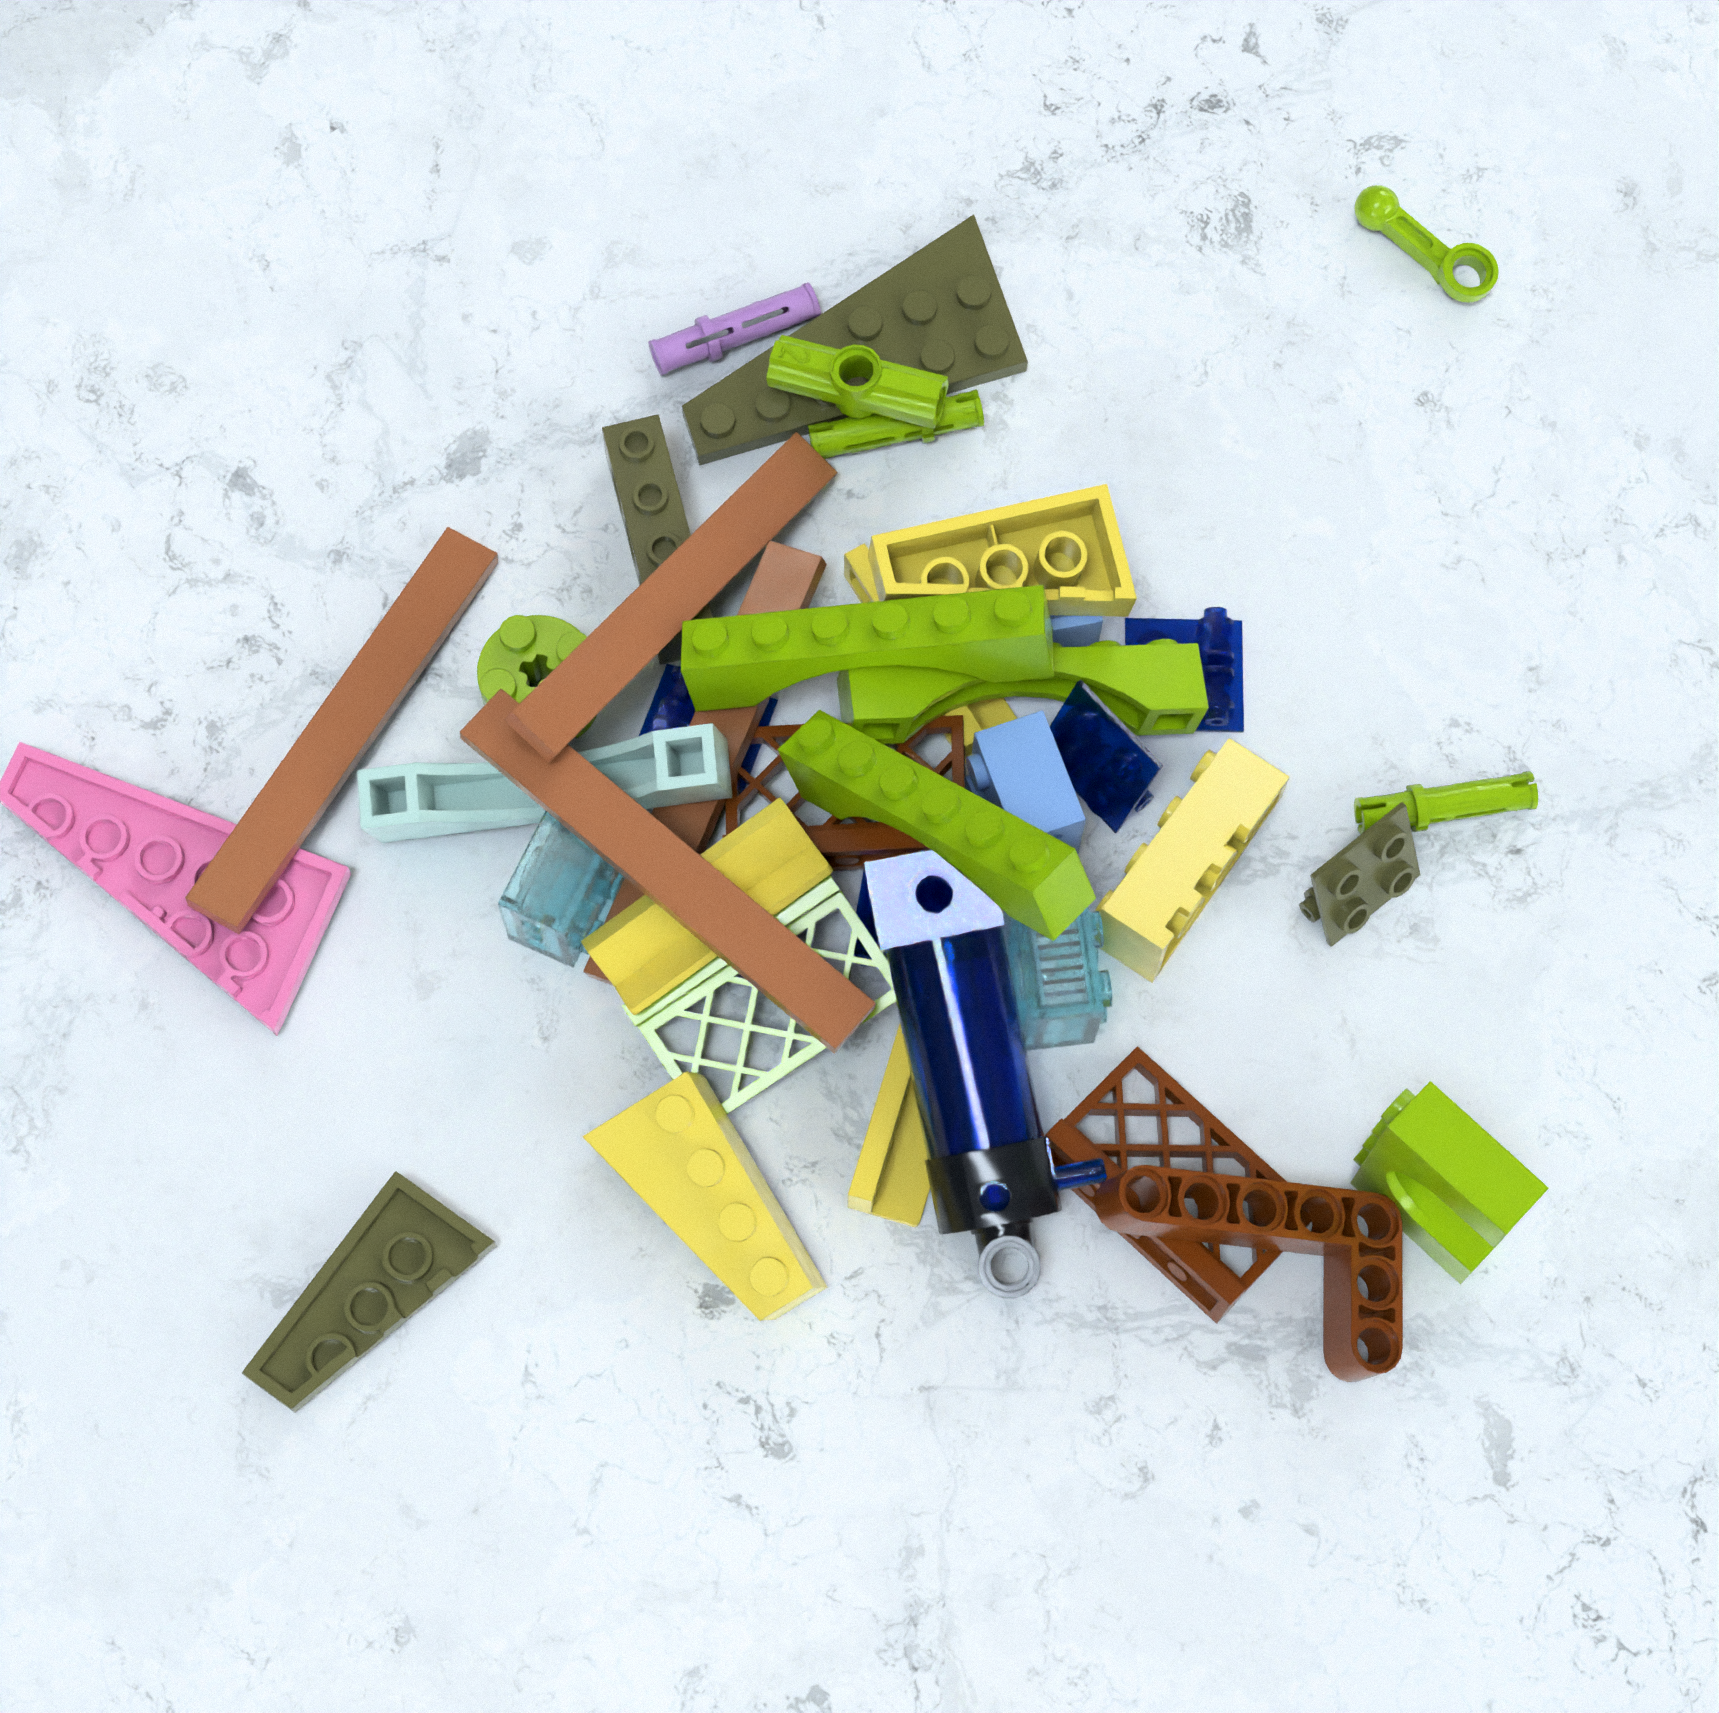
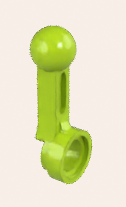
(1380, 210)

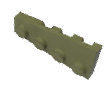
(373, 1282)

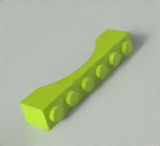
(977, 633)
(1146, 686)
(1009, 859)

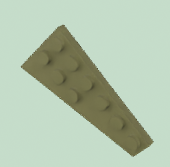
(926, 313)

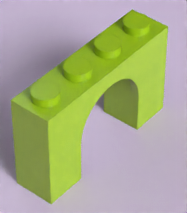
(1447, 1179)

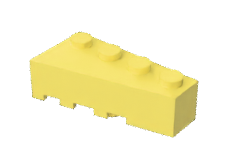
(1052, 541)
(1188, 857)
(707, 1188)

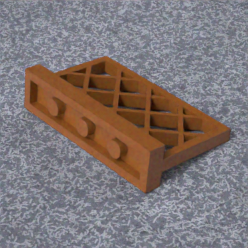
(857, 842)
(1185, 1263)

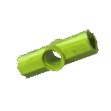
(890, 392)

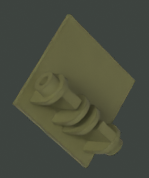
(1363, 876)

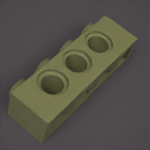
(648, 502)

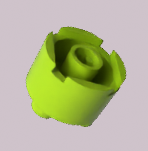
(523, 654)

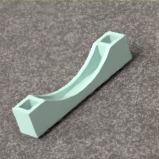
(454, 798)

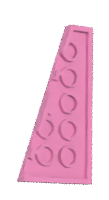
(150, 857)

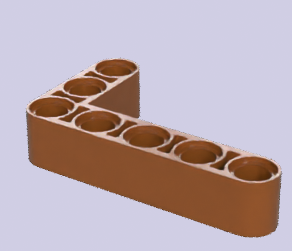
(1280, 1228)

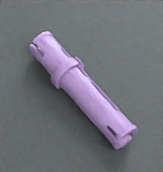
(671, 350)

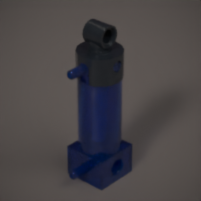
(969, 1063)

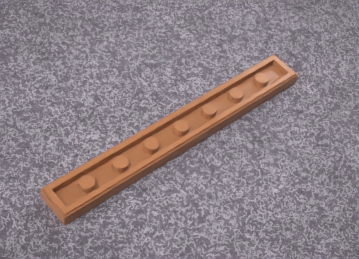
(781, 583)
(671, 594)
(341, 731)
(674, 878)

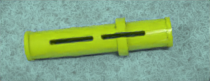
(877, 431)
(1451, 801)

